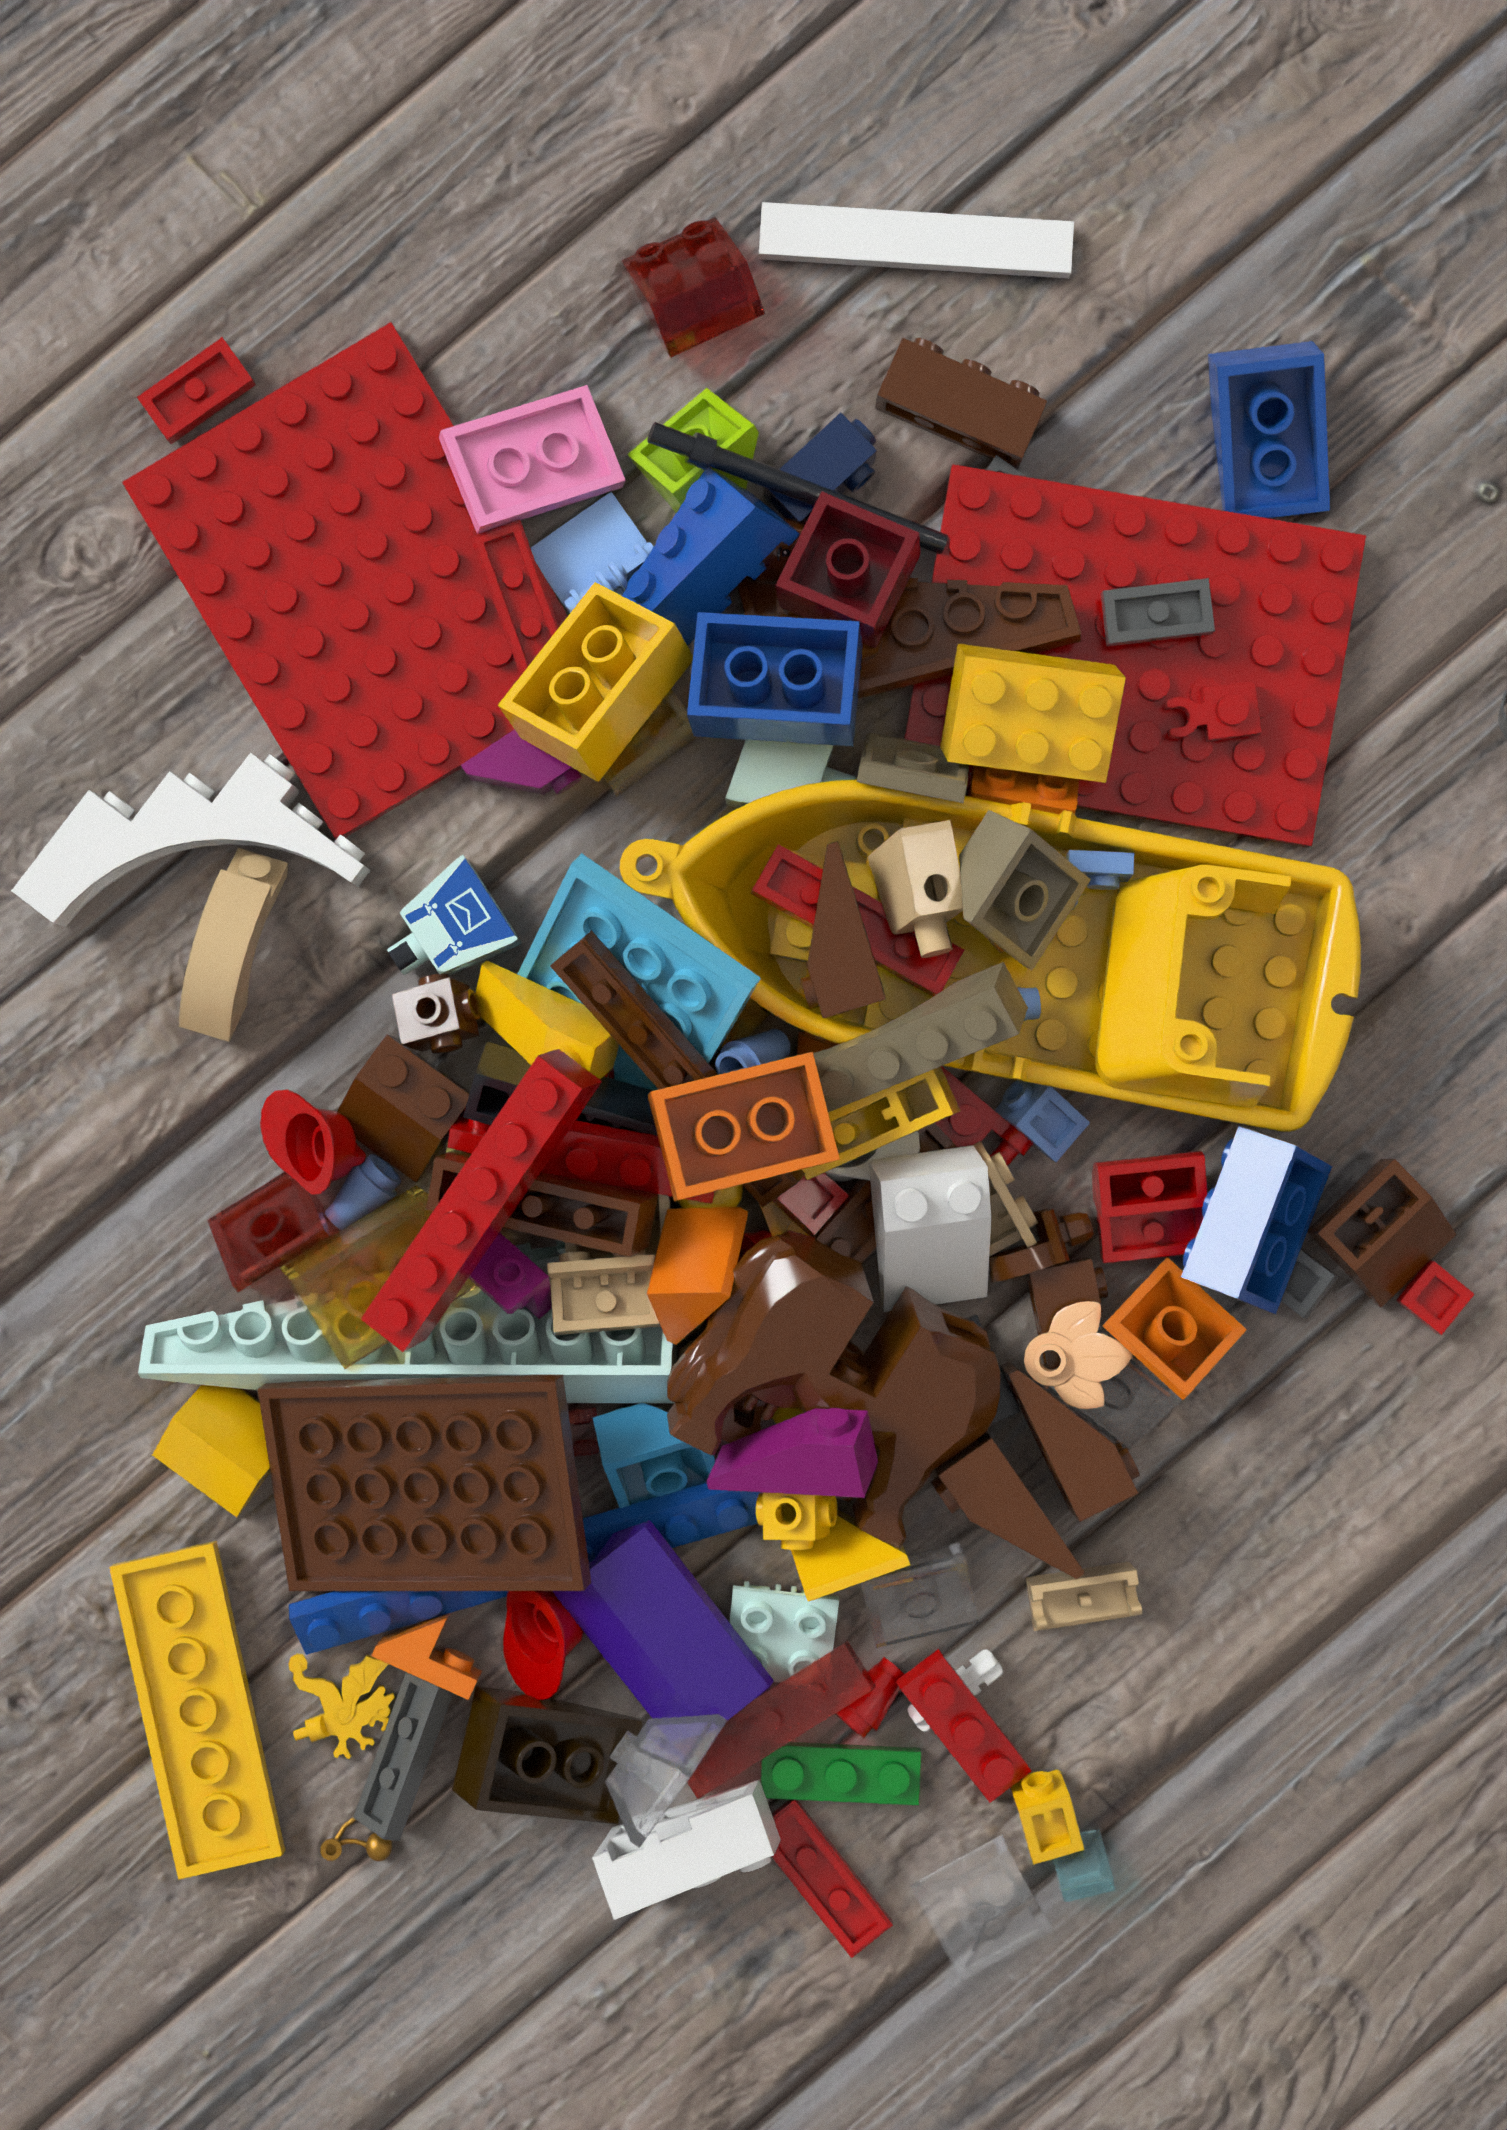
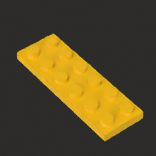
(197, 1710)

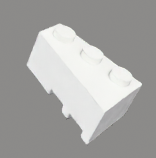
(688, 1849)

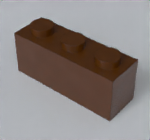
(960, 401)

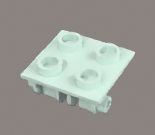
(783, 1626)

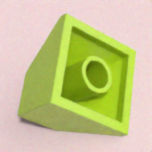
(704, 415)

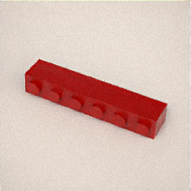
(481, 1199)

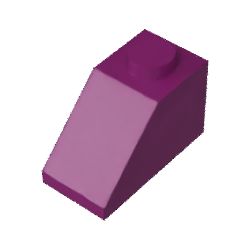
(521, 766)

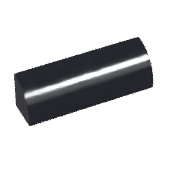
(502, 1069)

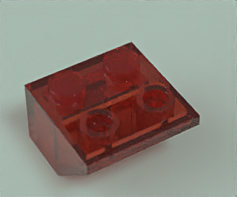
(693, 286)

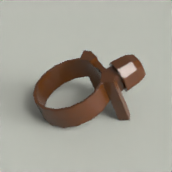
(1050, 1250)

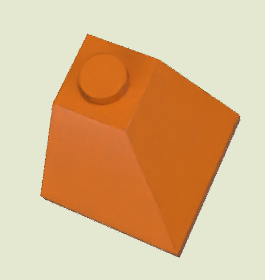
(1174, 1328)

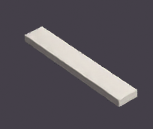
(916, 240)

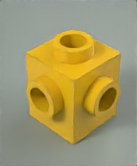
(795, 1518)

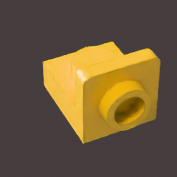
(1047, 1816)

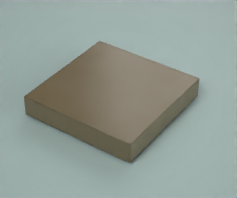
(911, 768)

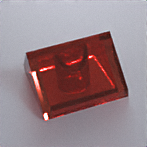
(269, 1230)

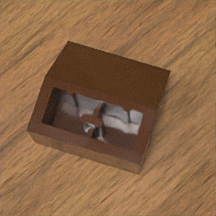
(1383, 1230)

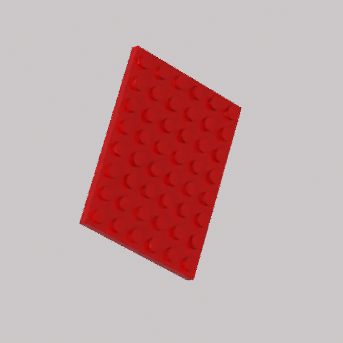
(342, 578)
(1278, 615)

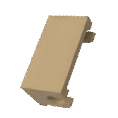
(1096, 1596)

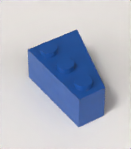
(707, 552)

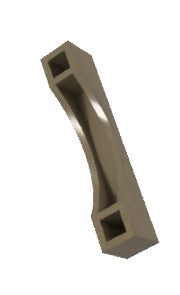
(939, 1031)

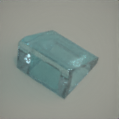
(1085, 1871)

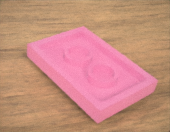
(532, 459)

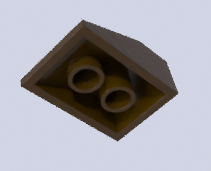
(539, 1756)

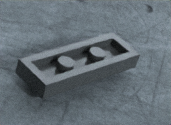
(402, 1757)

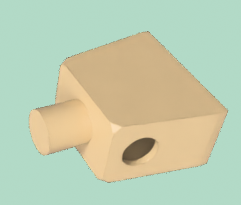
(920, 884)

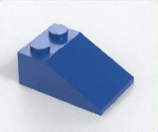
(1271, 429)

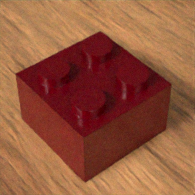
(848, 567)

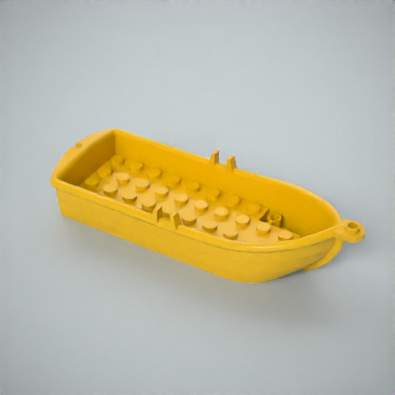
(1245, 976)

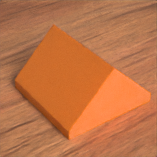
(694, 1266)

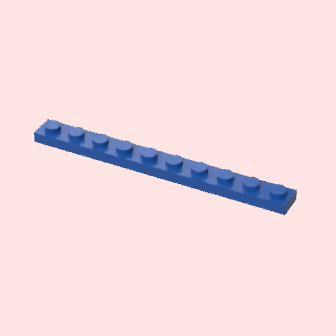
(354, 1615)

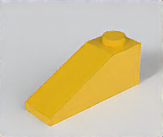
(542, 1020)
(888, 1117)

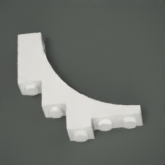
(104, 844)

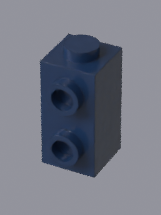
(833, 459)

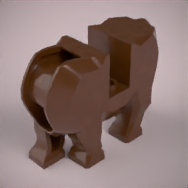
(788, 1345)

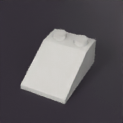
(932, 1225)

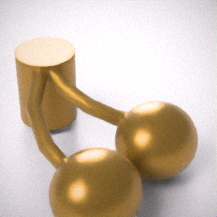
(376, 1847)

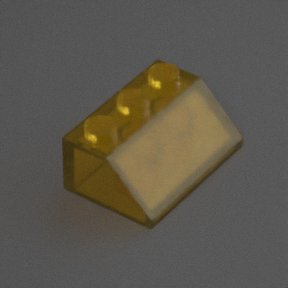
(349, 1269)

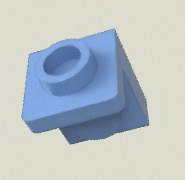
(1103, 867)
(1042, 1117)

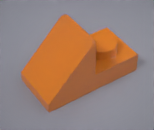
(415, 1653)

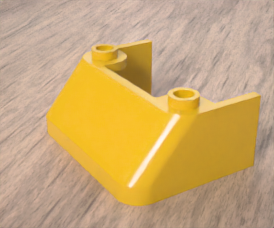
(1138, 1032)

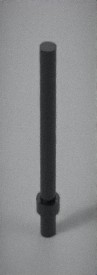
(703, 452)

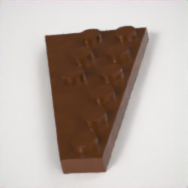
(939, 616)

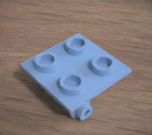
(592, 548)

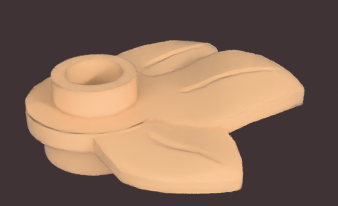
(1084, 1356)

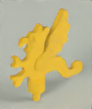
(346, 1715)

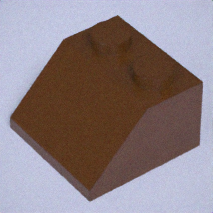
(403, 1107)

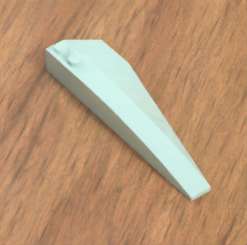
(469, 1341)

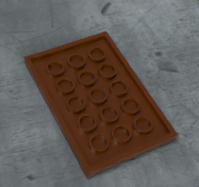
(426, 1484)

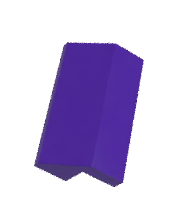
(663, 1630)

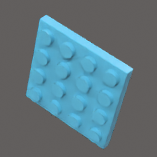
(674, 965)

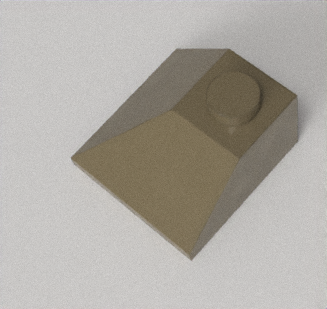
(1016, 887)

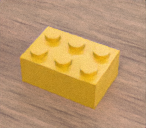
(596, 681)
(1032, 713)

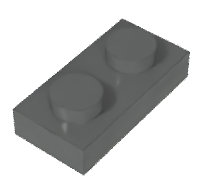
(1157, 612)

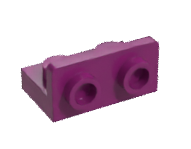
(512, 1279)

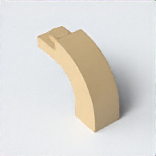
(226, 943)

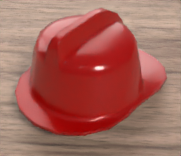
(308, 1141)
(537, 1641)

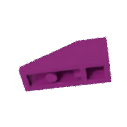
(806, 1455)

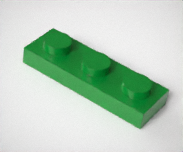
(843, 1773)

